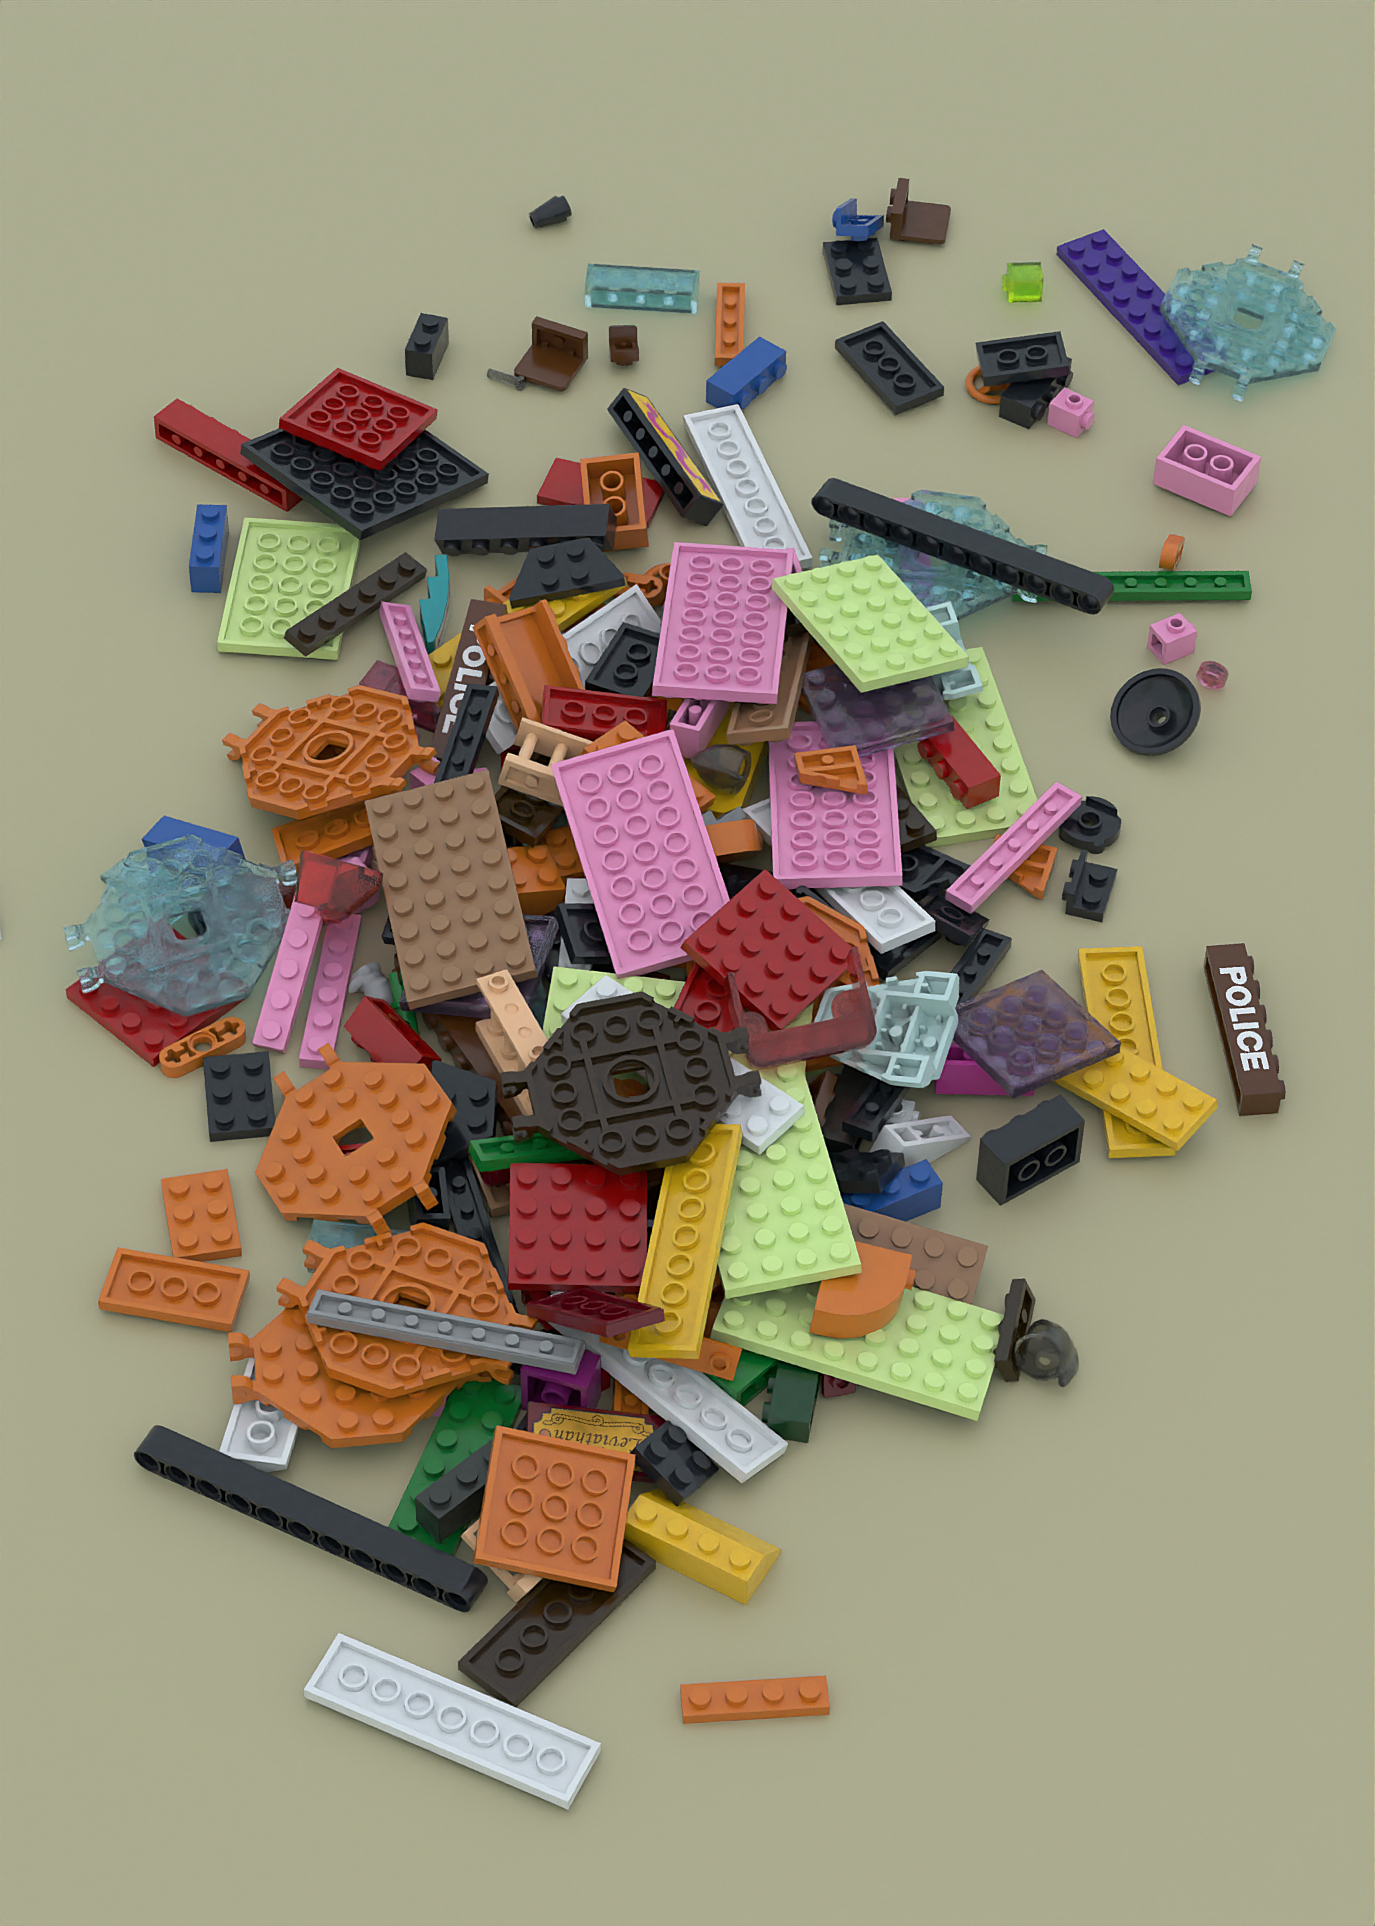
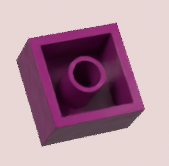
(561, 1387)

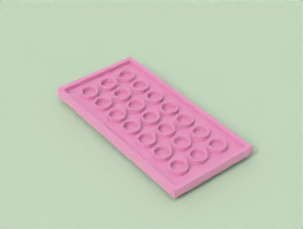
(722, 624)
(828, 833)
(641, 849)

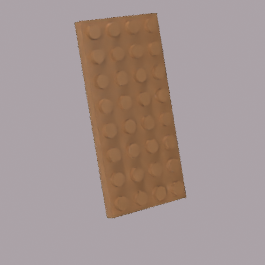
(449, 888)

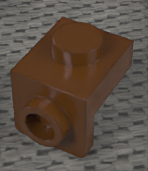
(623, 344)

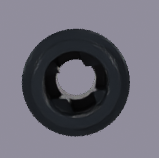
(551, 212)

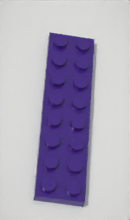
(1129, 297)

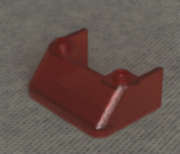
(331, 887)
(849, 1030)

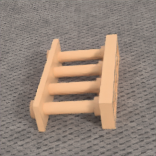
(532, 777)
(512, 1032)

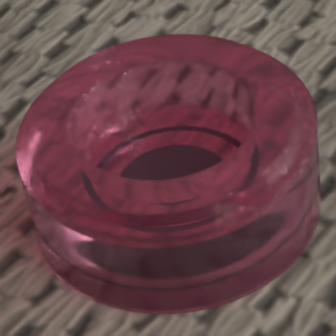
(1212, 674)

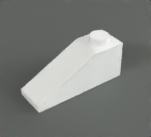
(922, 1138)

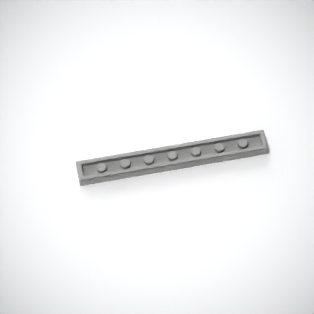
(446, 1331)

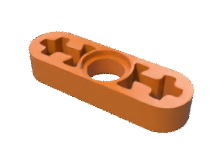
(212, 1035)

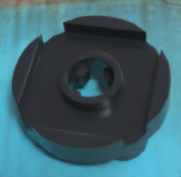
(1095, 837)

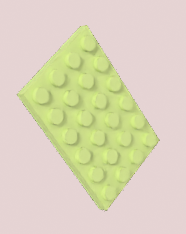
(281, 578)
(870, 623)

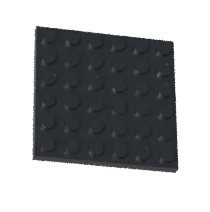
(364, 497)

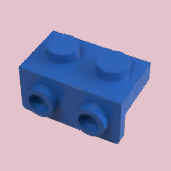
(857, 226)

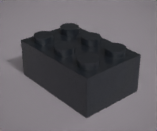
(1030, 1149)

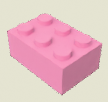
(1207, 470)

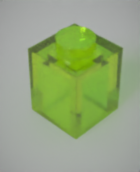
(1023, 282)

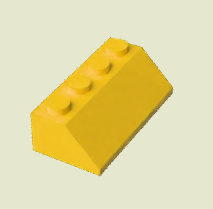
(699, 1545)

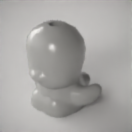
(371, 982)

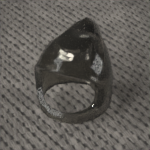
(720, 767)
(1051, 1342)

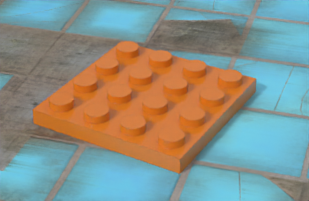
(554, 1509)

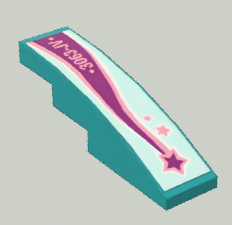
(435, 609)

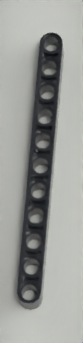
(963, 546)
(311, 1518)

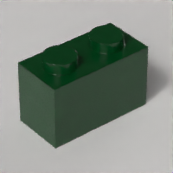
(792, 1401)

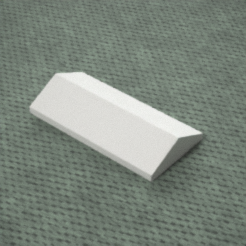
(259, 1433)

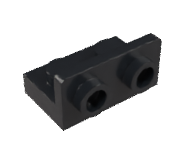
(1089, 889)

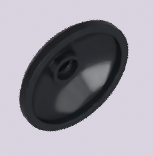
(1145, 701)

